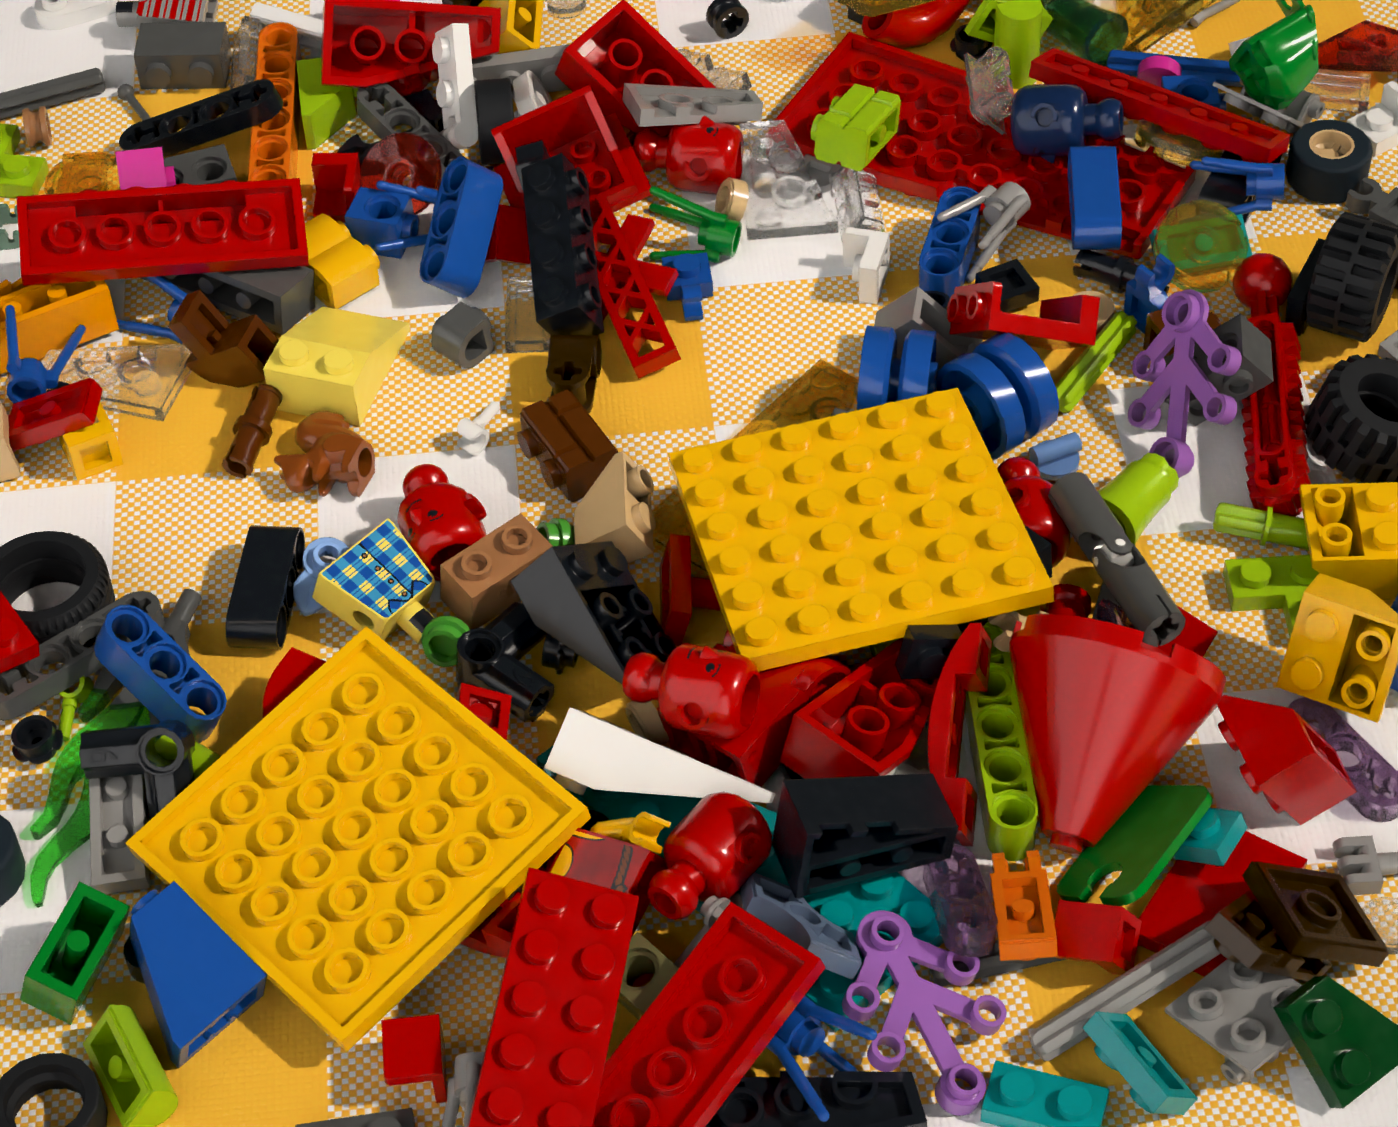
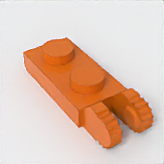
(1023, 909)

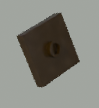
(1315, 914)

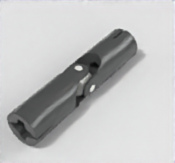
(1116, 559)

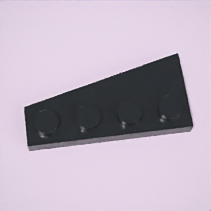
(848, 1096)

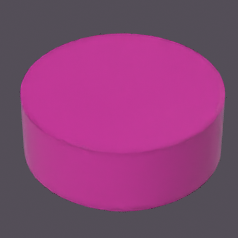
(1154, 67)

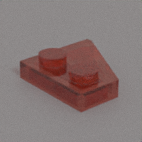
(1361, 48)

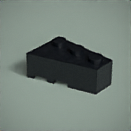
(859, 829)

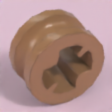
(37, 126)

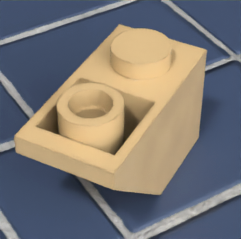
(618, 509)

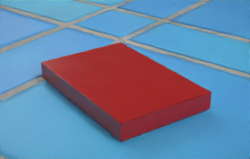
(1198, 891)

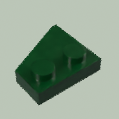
(1339, 1038)

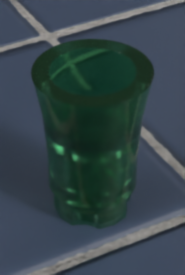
(1086, 28)

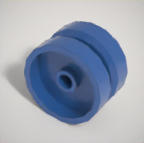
(892, 379)
(1004, 391)

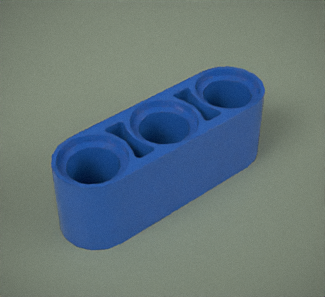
(1094, 198)
(461, 227)
(949, 244)
(155, 650)

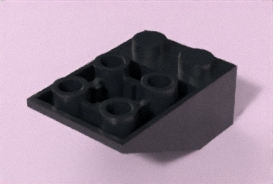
(592, 605)

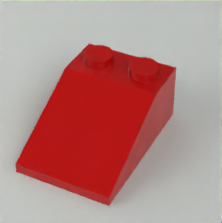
(622, 51)

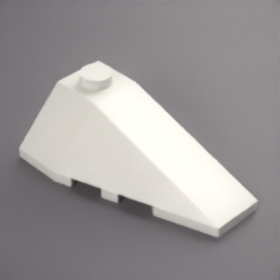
(615, 759)

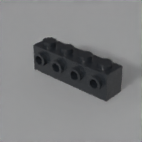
(562, 248)

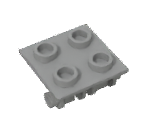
(1290, 119)
(1237, 1016)

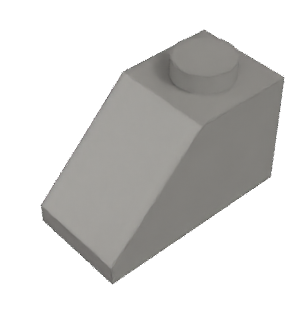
(921, 312)

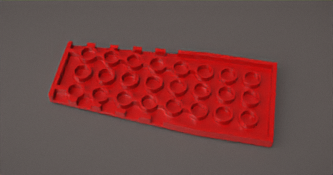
(946, 147)

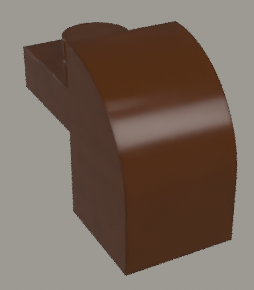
(222, 350)

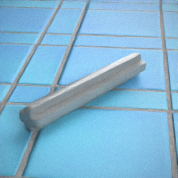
(1125, 991)

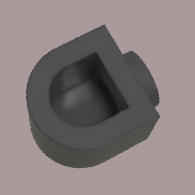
(463, 335)

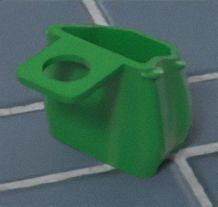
(1280, 58)

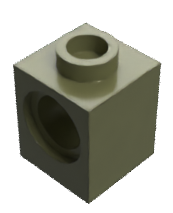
(641, 960)

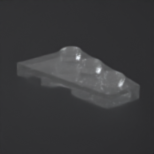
(133, 378)

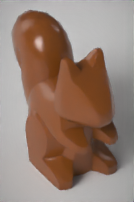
(330, 456)

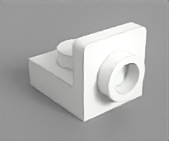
(1380, 121)
(869, 258)

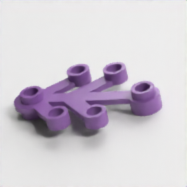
(1185, 323)
(921, 1001)

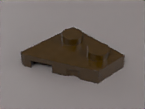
(1248, 937)

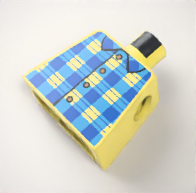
(378, 585)

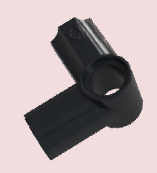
(492, 656)
(133, 752)

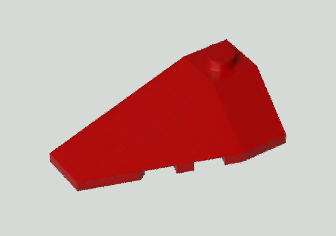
(393, 40)
(861, 722)

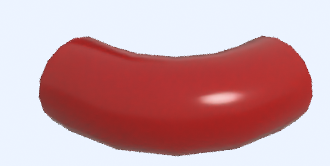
(915, 24)

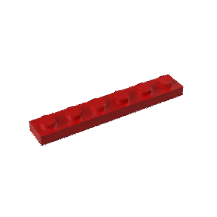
(1168, 109)

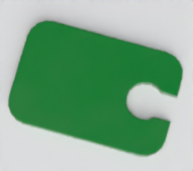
(1137, 844)

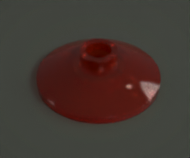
(397, 158)

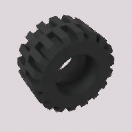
(1353, 277)
(1357, 419)

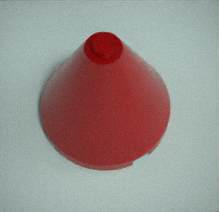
(1101, 717)

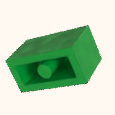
(74, 953)

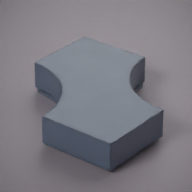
(798, 921)

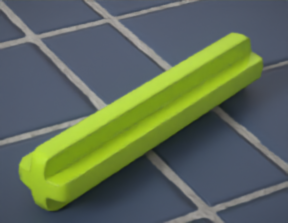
(1094, 360)

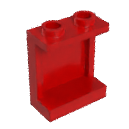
(1061, 323)

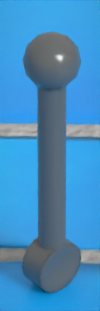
(126, 93)

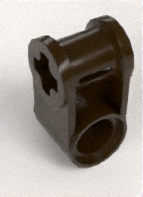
(575, 366)

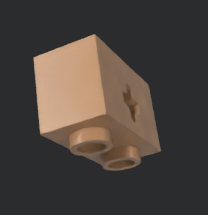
(479, 578)

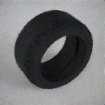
(55, 558)

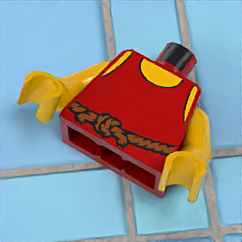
(614, 856)

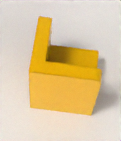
(92, 447)

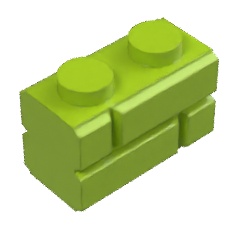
(856, 127)

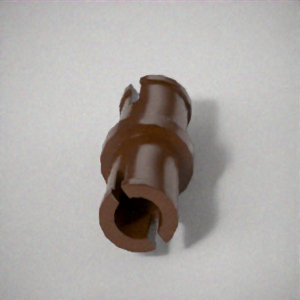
(252, 431)

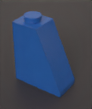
(190, 970)

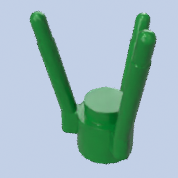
(716, 231)

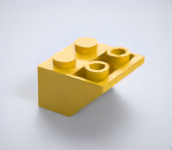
(1354, 533)
(1342, 648)

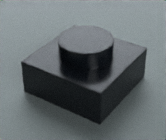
(1017, 284)
(926, 650)

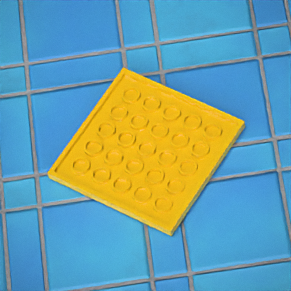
(857, 529)
(358, 835)

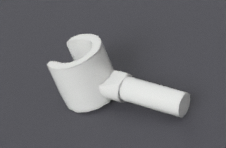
(473, 433)

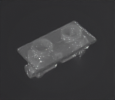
(990, 87)
(857, 200)

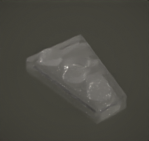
(781, 190)

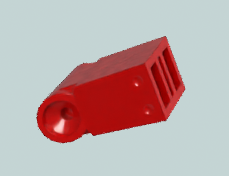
(760, 748)

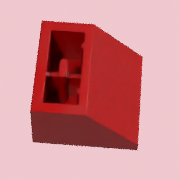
(1284, 758)

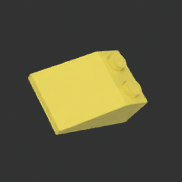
(334, 362)

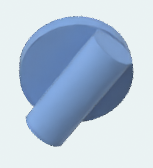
(1057, 456)

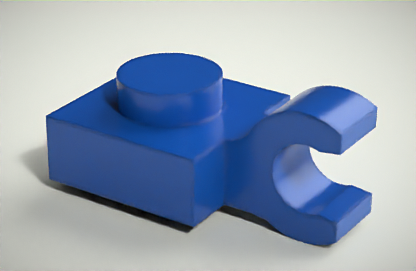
(692, 282)
(1146, 290)

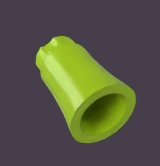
(1140, 493)

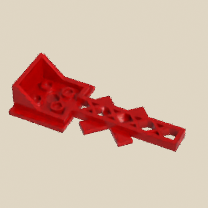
(615, 181)

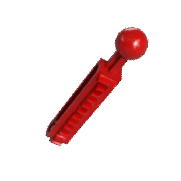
(1274, 413)

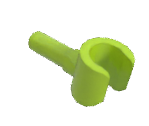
(70, 704)

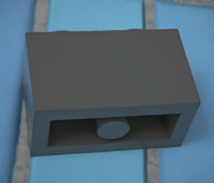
(183, 55)

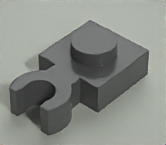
(1374, 202)

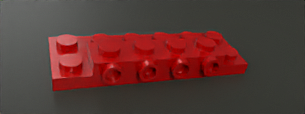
(161, 231)

